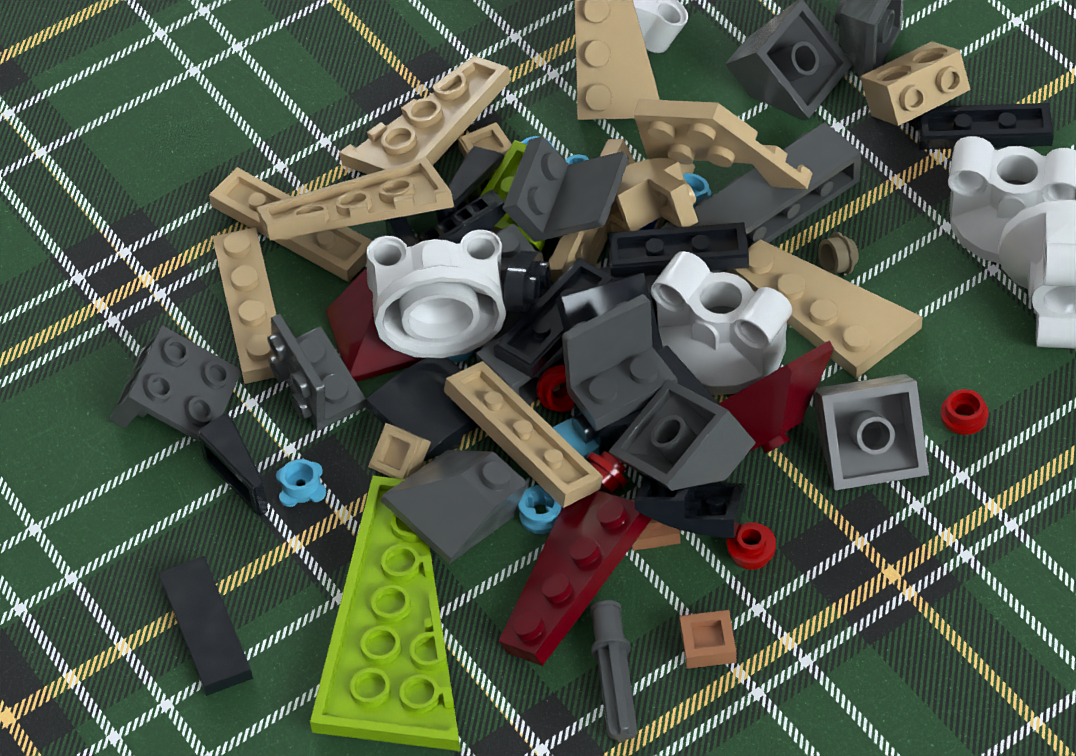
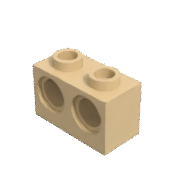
(915, 83)

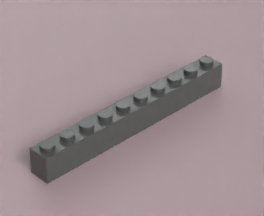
(746, 199)

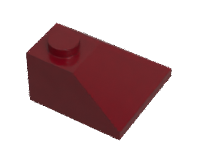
(357, 336)
(779, 399)

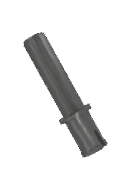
(611, 652)

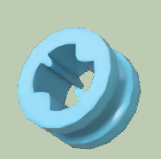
(538, 522)

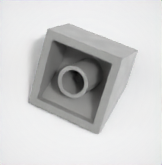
(871, 431)

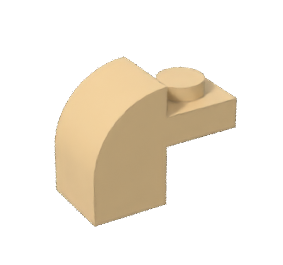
(653, 191)

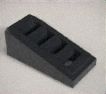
(471, 178)
(478, 215)
(230, 459)

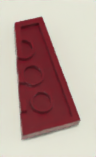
(570, 571)

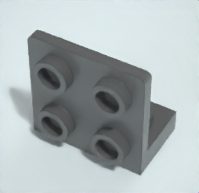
(561, 198)
(613, 363)
(315, 374)
(176, 384)

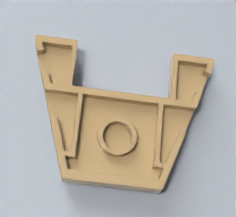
(711, 134)

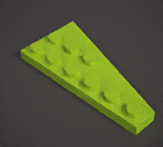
(387, 647)

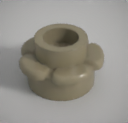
(838, 254)

